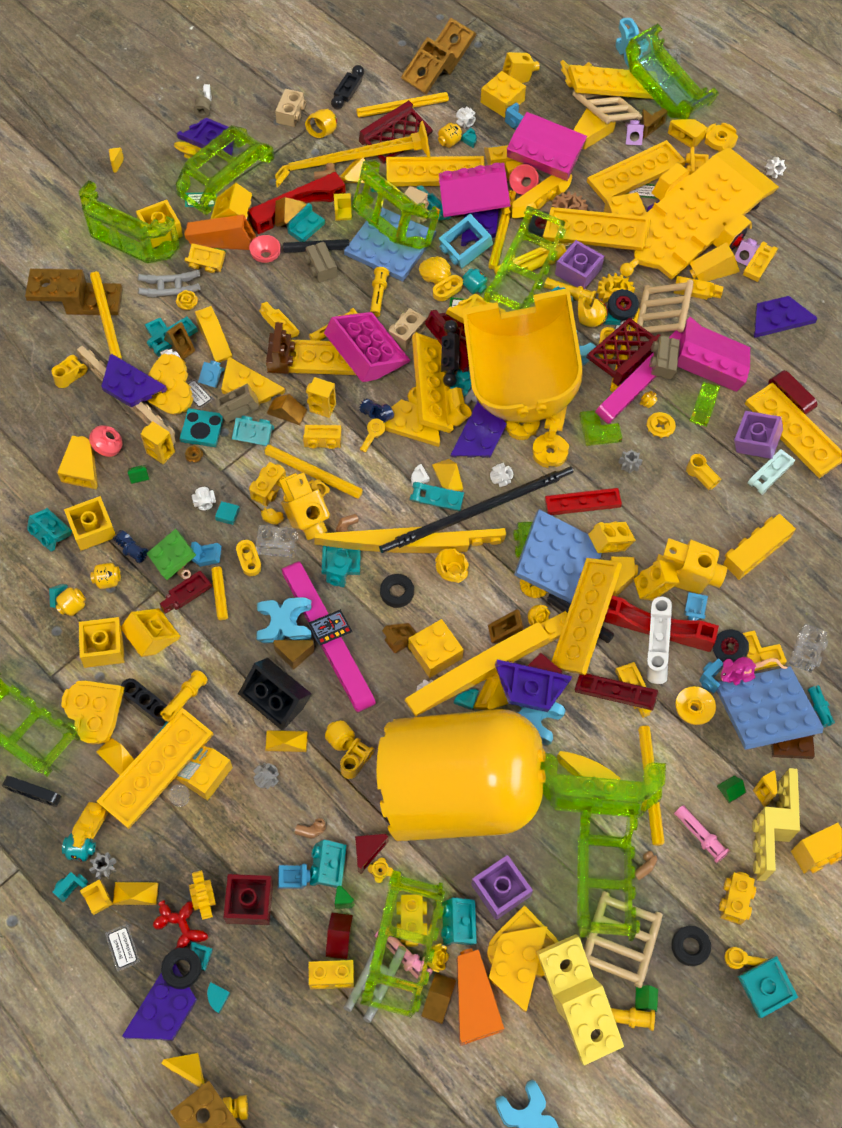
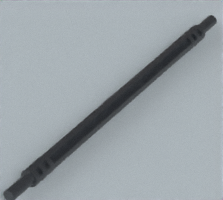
(474, 510)

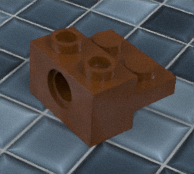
(279, 351)

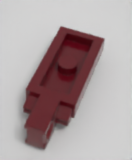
(185, 592)

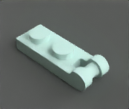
(771, 471)

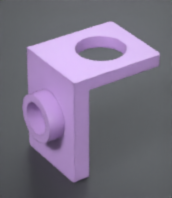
(634, 126)
(749, 245)

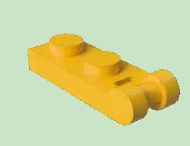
(760, 261)

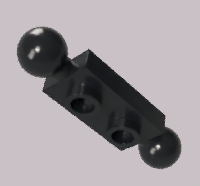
(347, 87)
(450, 353)

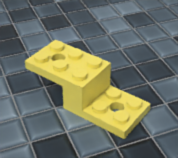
(776, 825)
(580, 999)

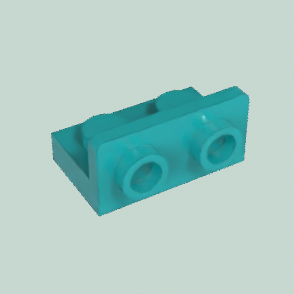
(305, 224)
(252, 431)
(48, 528)
(327, 863)
(459, 922)

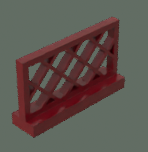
(390, 120)
(435, 323)
(633, 362)

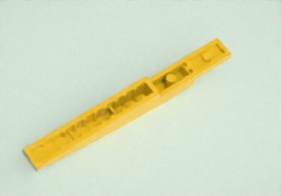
(371, 540)
(483, 665)

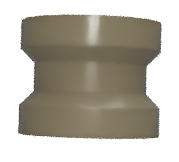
(202, 106)

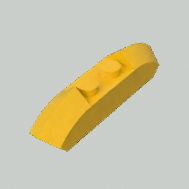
(540, 195)

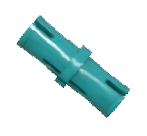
(821, 706)

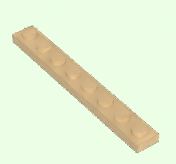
(141, 409)

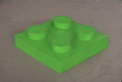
(171, 554)

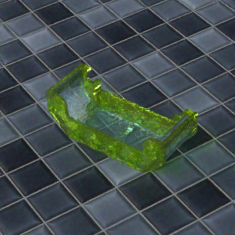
(664, 76)

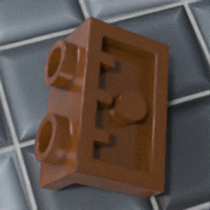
(796, 748)

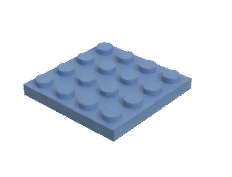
(377, 250)
(554, 556)
(769, 708)

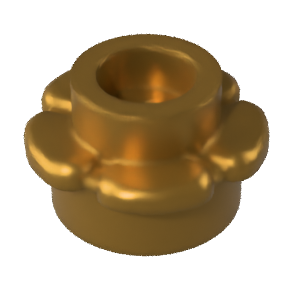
(193, 450)

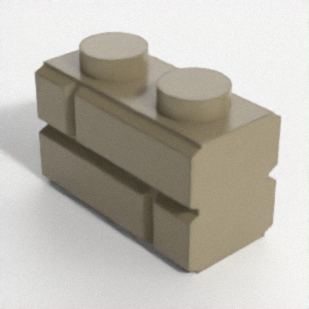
(321, 262)
(665, 357)
(237, 403)

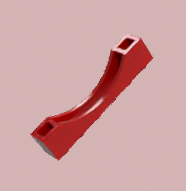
(323, 189)
(685, 632)

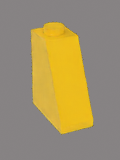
(593, 128)
(714, 264)
(79, 464)

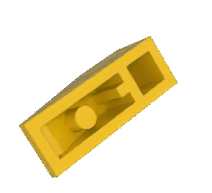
(213, 334)

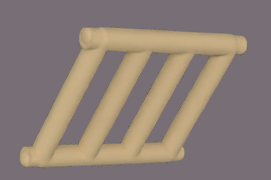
(599, 111)
(682, 313)
(649, 938)

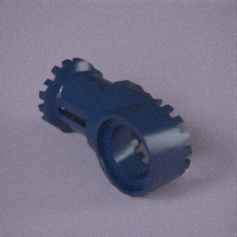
(376, 411)
(130, 546)

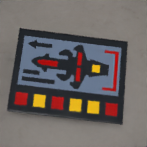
(330, 627)

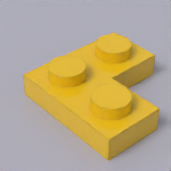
(759, 654)

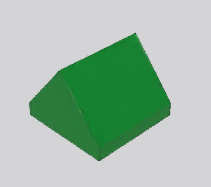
(138, 474)
(732, 788)
(343, 899)
(646, 998)

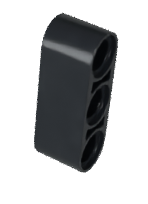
(141, 694)

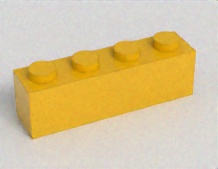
(759, 546)

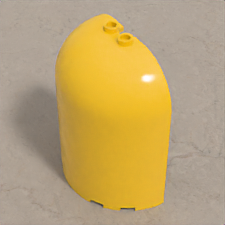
(524, 359)
(460, 774)

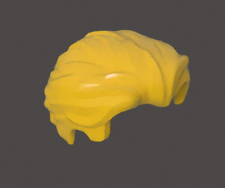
(434, 269)
(451, 565)

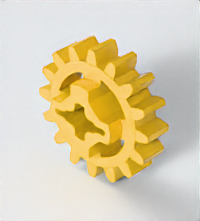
(612, 284)
(202, 894)

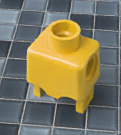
(298, 500)
(694, 565)

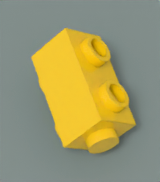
(267, 485)
(739, 891)
(412, 911)

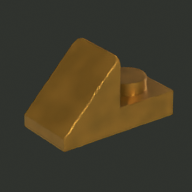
(653, 122)
(180, 340)
(398, 635)

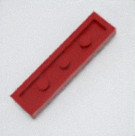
(583, 501)

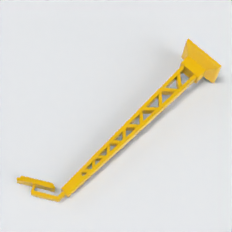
(415, 141)

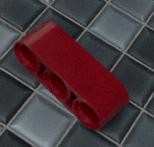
(794, 391)

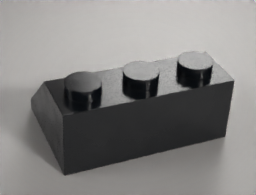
(274, 693)

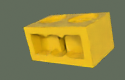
(321, 397)
(157, 442)
(611, 537)
(656, 580)
(331, 974)

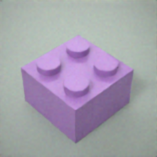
(579, 265)
(758, 434)
(501, 887)

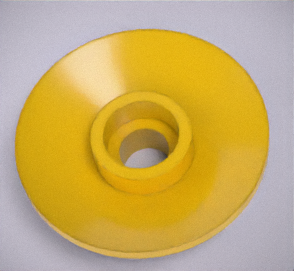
(188, 149)
(695, 697)

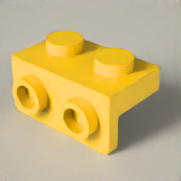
(695, 160)
(206, 258)
(322, 436)

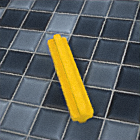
(219, 593)

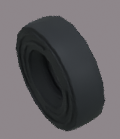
(397, 579)
(704, 946)
(184, 981)

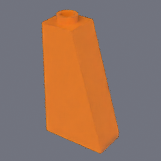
(222, 233)
(476, 1003)

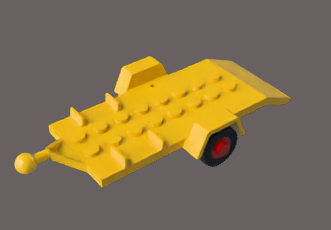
(700, 214)

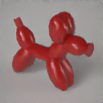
(180, 918)

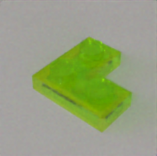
(598, 434)

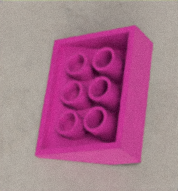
(546, 146)
(474, 189)
(365, 345)
(714, 356)

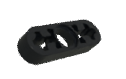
(31, 791)

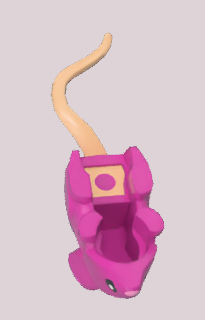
(743, 669)

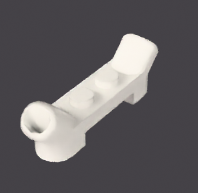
(659, 640)

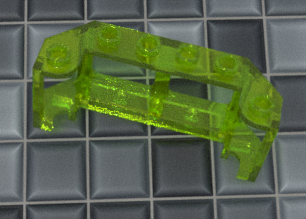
(227, 174)
(407, 206)
(99, 212)
(522, 234)
(68, 730)
(574, 792)
(631, 926)
(387, 930)

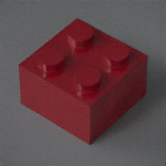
(248, 899)

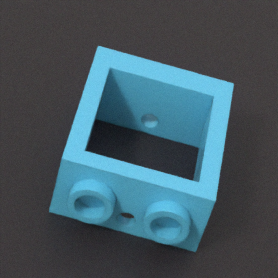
(472, 252)

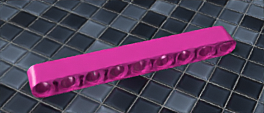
(630, 387)
(335, 650)

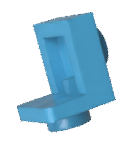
(512, 116)
(210, 373)
(206, 554)
(695, 606)
(710, 671)
(293, 876)

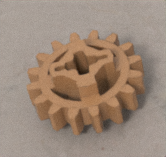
(570, 202)

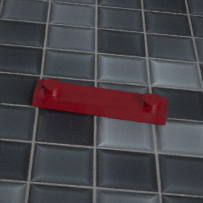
(616, 691)

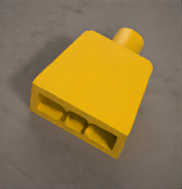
(520, 66)

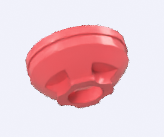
(519, 174)
(263, 244)
(103, 444)

